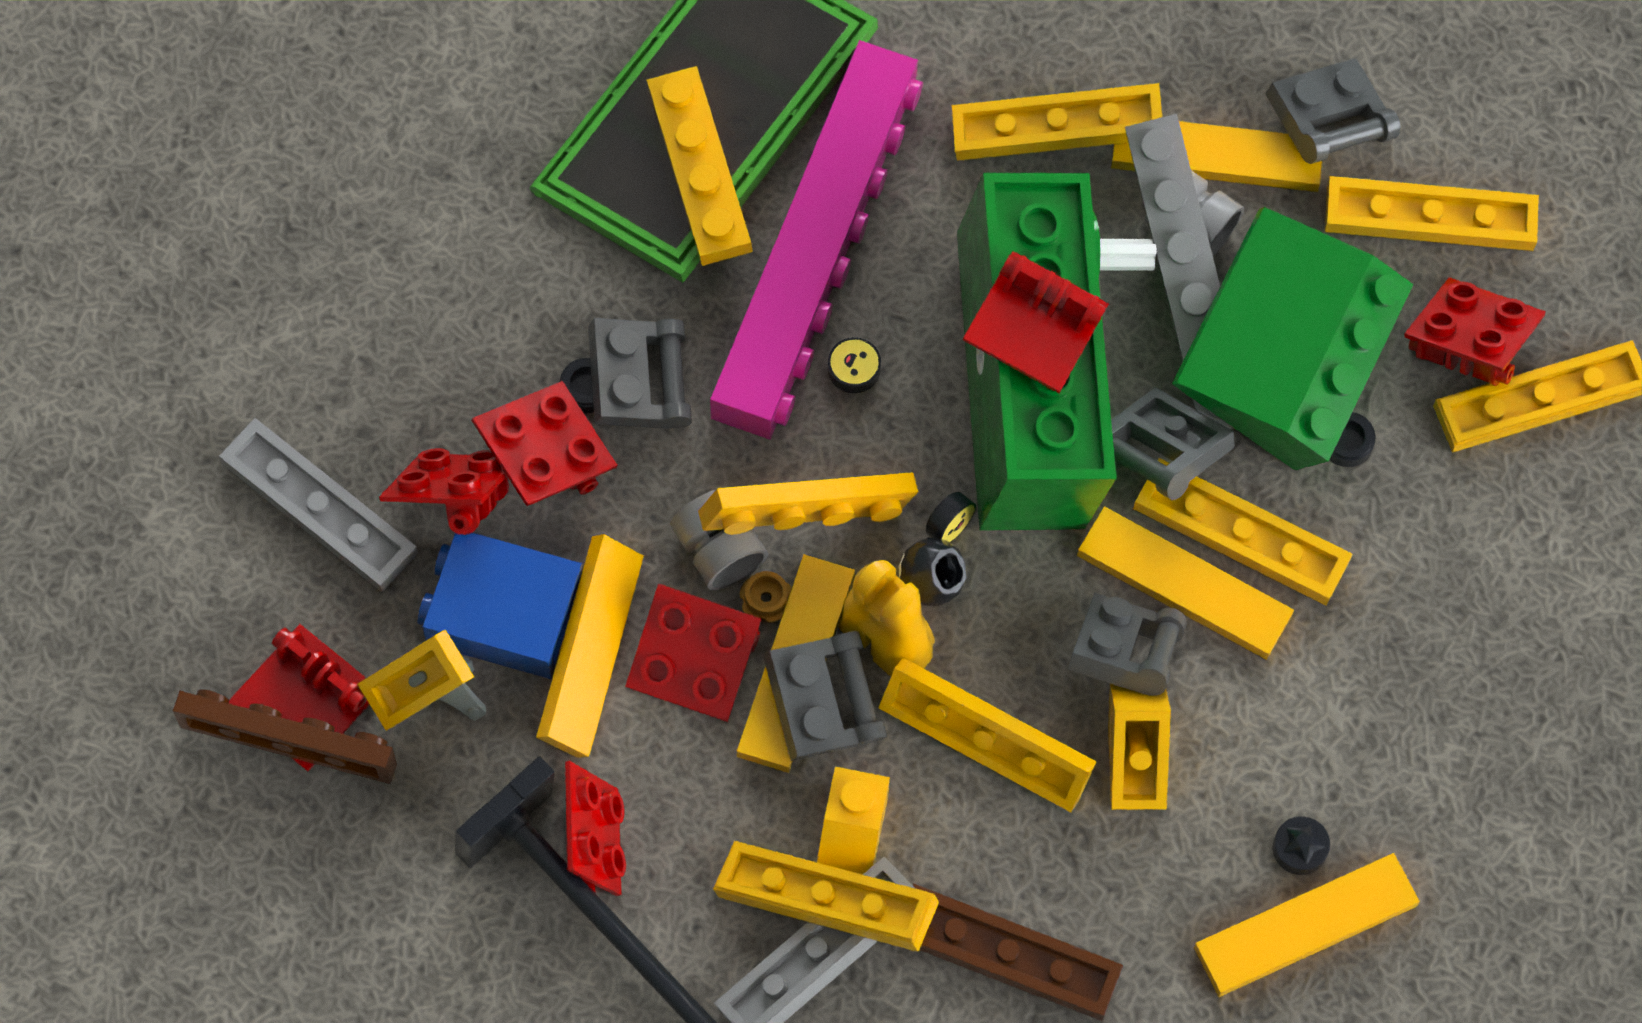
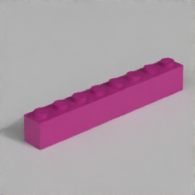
(814, 241)

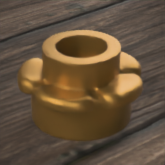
(765, 583)

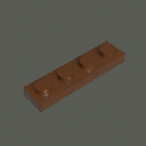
(266, 730)
(1020, 957)

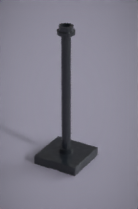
(509, 818)

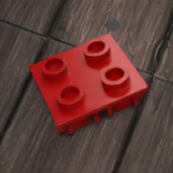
(1035, 321)
(1473, 326)
(545, 444)
(463, 483)
(693, 652)
(305, 682)
(593, 829)

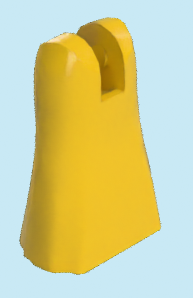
(888, 616)

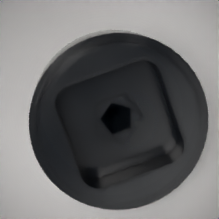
(1301, 845)

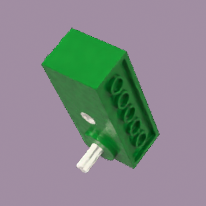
(1036, 451)

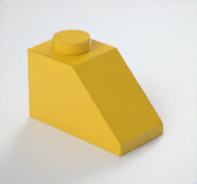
(1138, 749)
(853, 820)

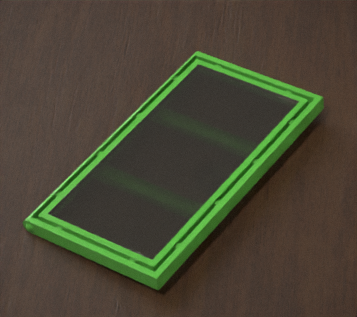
(763, 79)

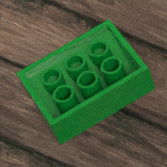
(1292, 338)

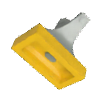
(419, 679)

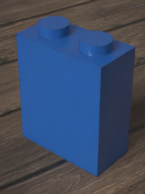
(502, 602)

